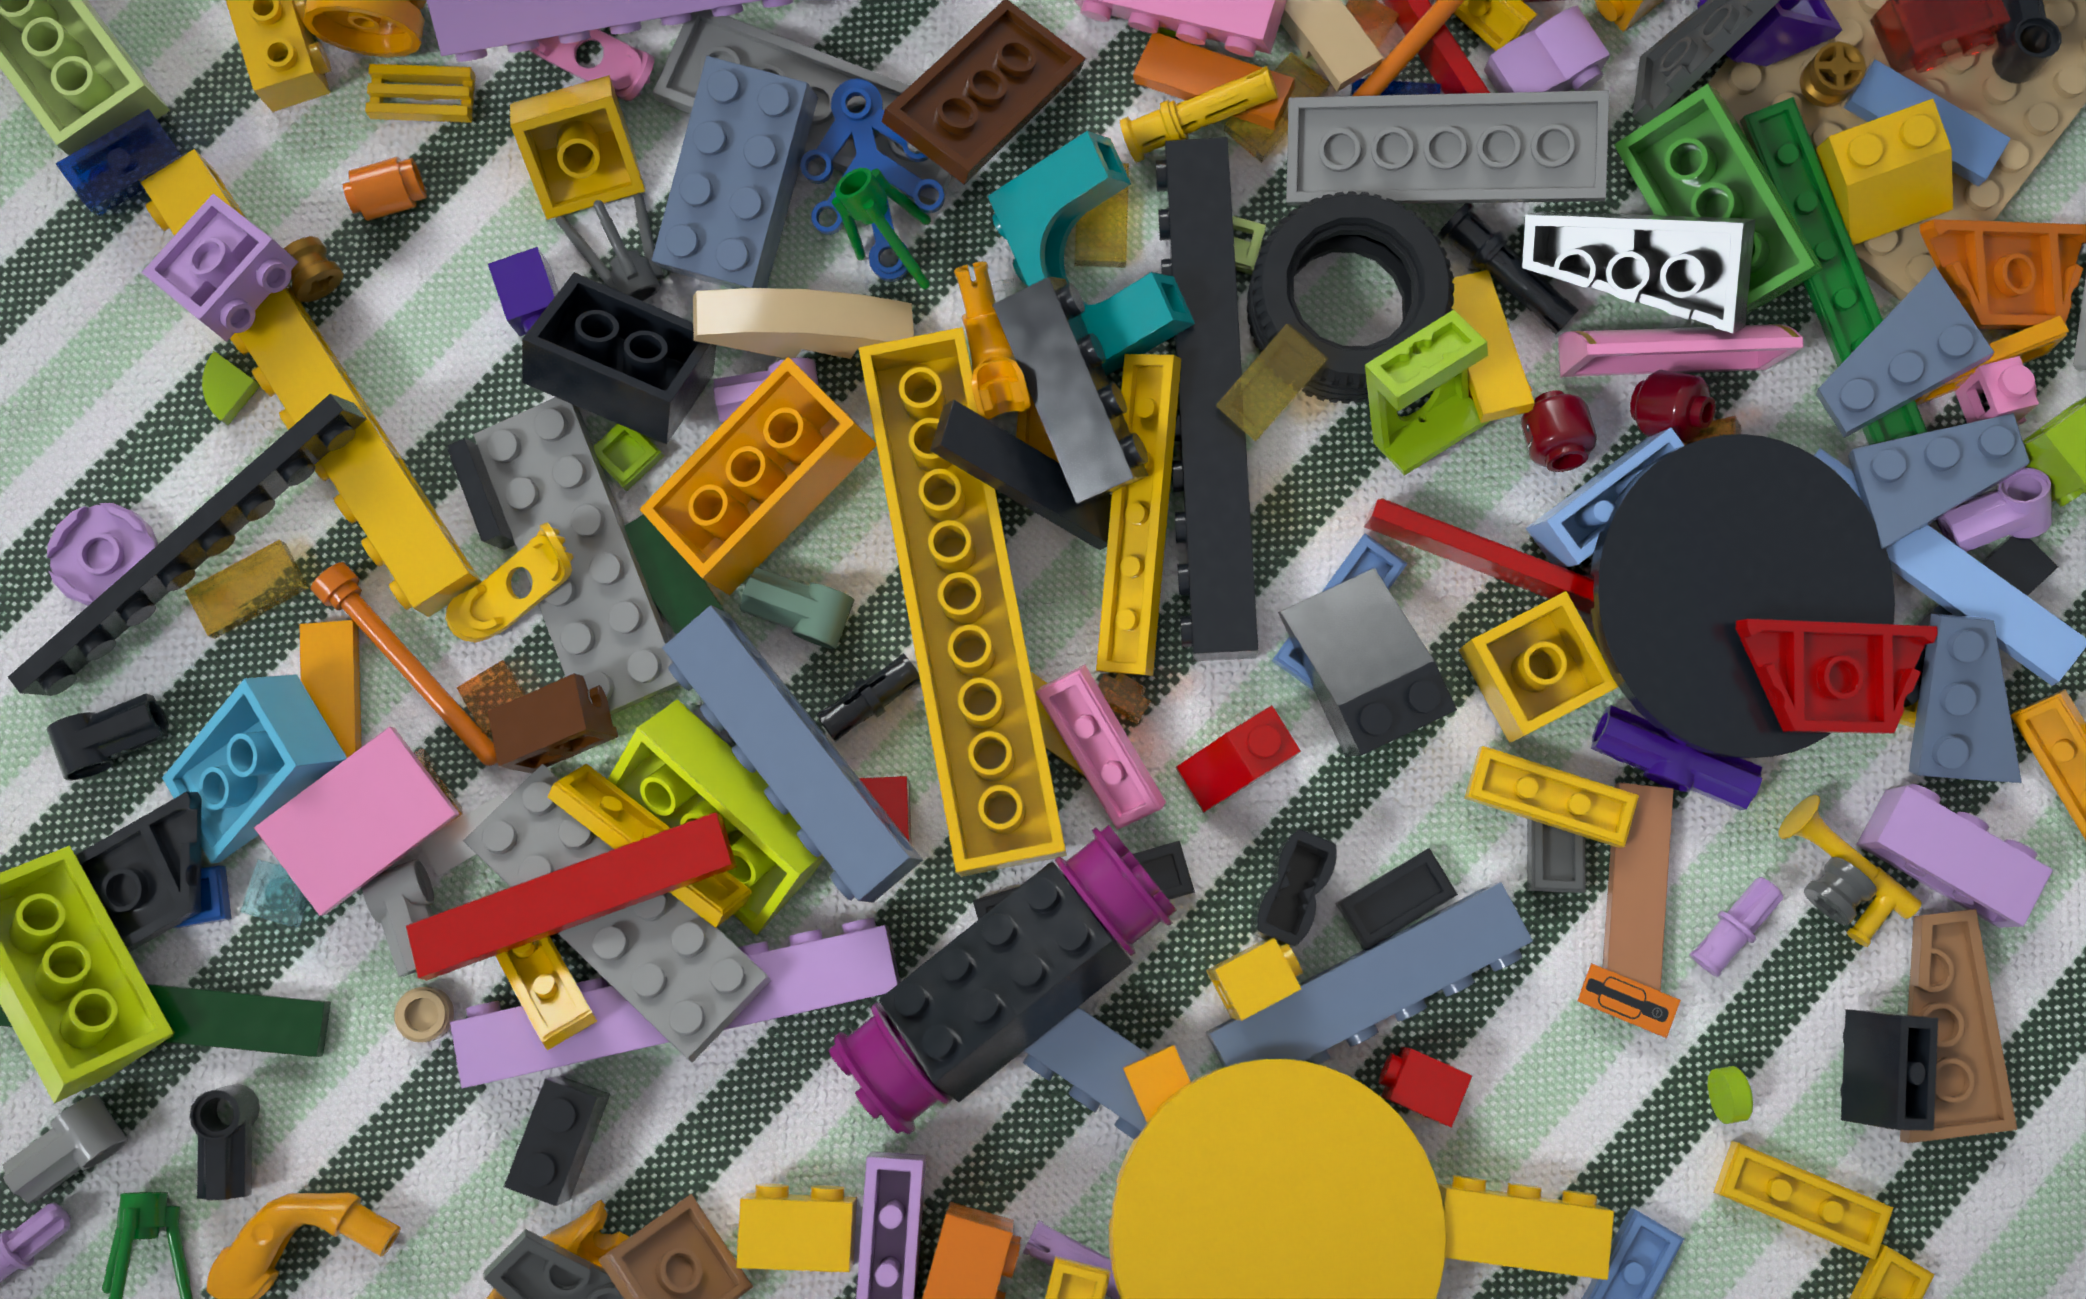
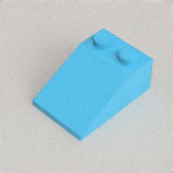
(253, 759)

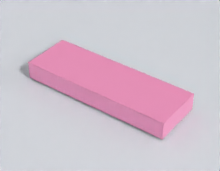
(1101, 747)

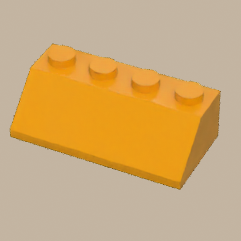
(757, 477)

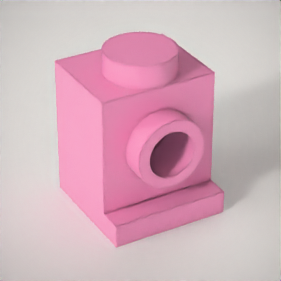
(2007, 388)

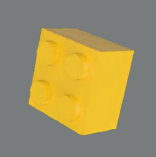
(1537, 667)

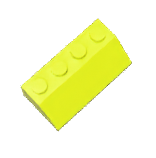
(688, 772)
(70, 978)

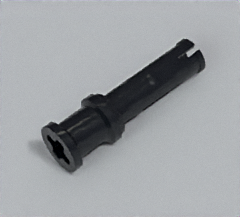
(1490, 252)

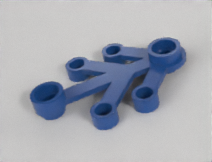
(867, 156)

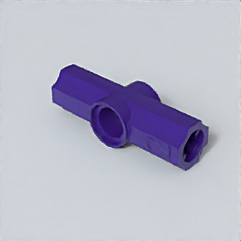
(1672, 763)

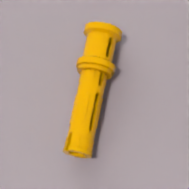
(1178, 120)

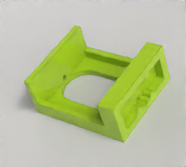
(1424, 362)

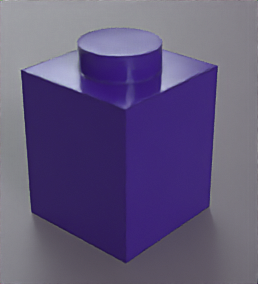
(524, 287)

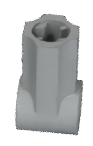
(396, 900)
(77, 1141)

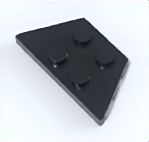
(150, 871)

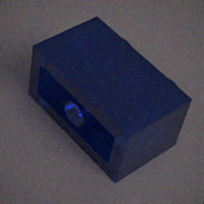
(117, 162)

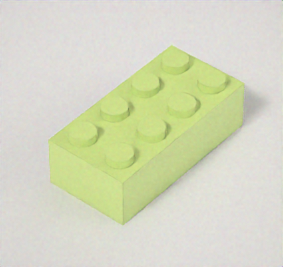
(71, 70)

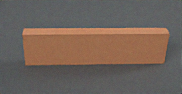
(1639, 889)

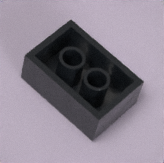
(617, 358)

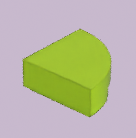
(226, 388)

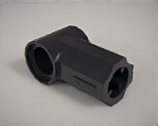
(2025, 41)
(92, 740)
(224, 1149)

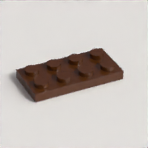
(983, 90)

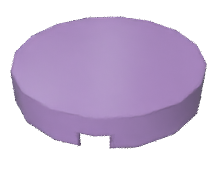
(96, 549)

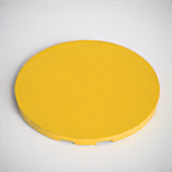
(1276, 1191)

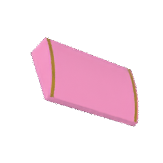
(1675, 350)

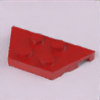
(1835, 672)

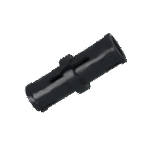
(869, 697)

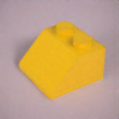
(576, 147)
(1890, 171)

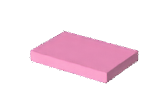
(356, 821)

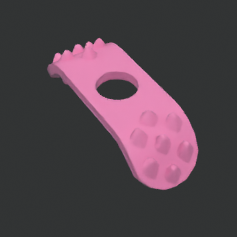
(625, 64)

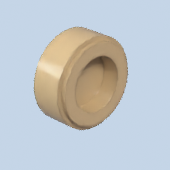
(424, 1014)

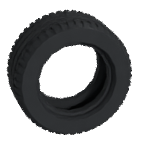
(1358, 226)

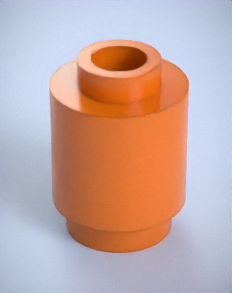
(384, 188)

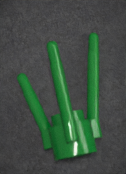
(863, 198)
(137, 1219)

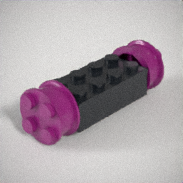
(1002, 982)

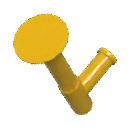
(1891, 895)

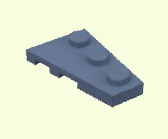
(1905, 357)
(1930, 473)
(1963, 706)

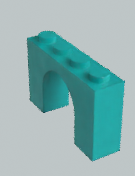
(1036, 220)

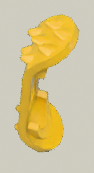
(492, 603)

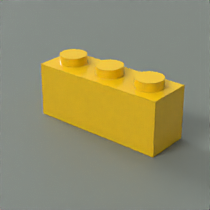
(1527, 1229)

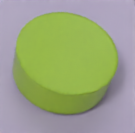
(1730, 1094)

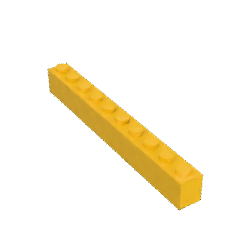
(302, 372)

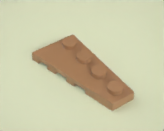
(1954, 985)

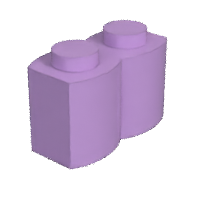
(1551, 58)

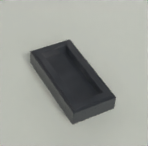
(480, 494)
(1396, 899)

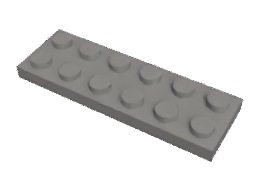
(759, 49)
(1450, 147)
(604, 611)
(653, 952)

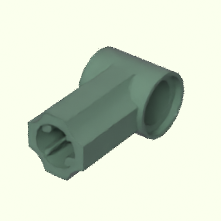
(811, 611)

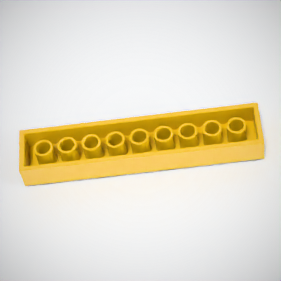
(961, 613)

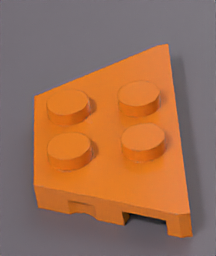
(2007, 270)

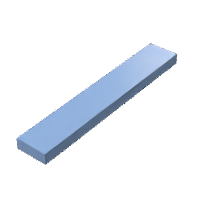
(1973, 590)

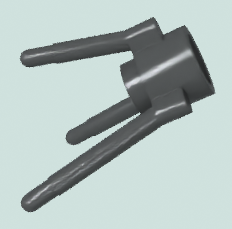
(631, 272)

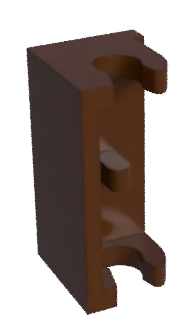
(550, 724)

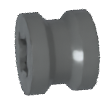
(1840, 890)

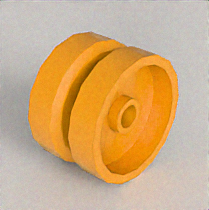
(367, 26)

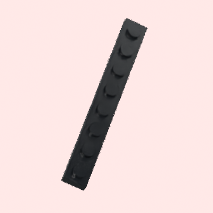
(202, 535)

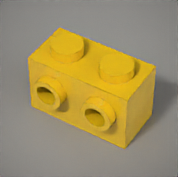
(279, 51)

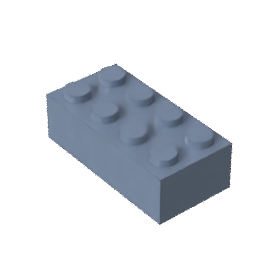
(735, 175)

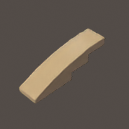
(1332, 38)
(796, 319)

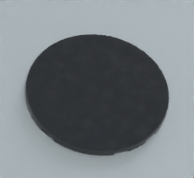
(1721, 539)

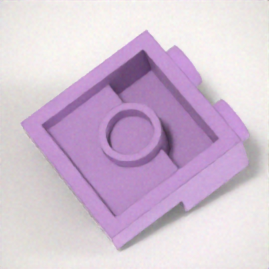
(221, 268)

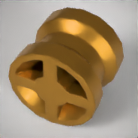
(1843, 64)
(313, 274)

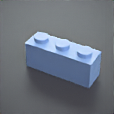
(1572, 527)

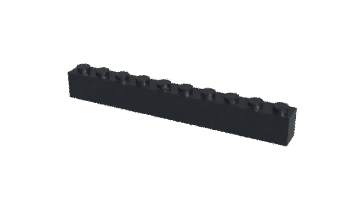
(1212, 445)

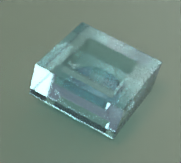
(274, 895)

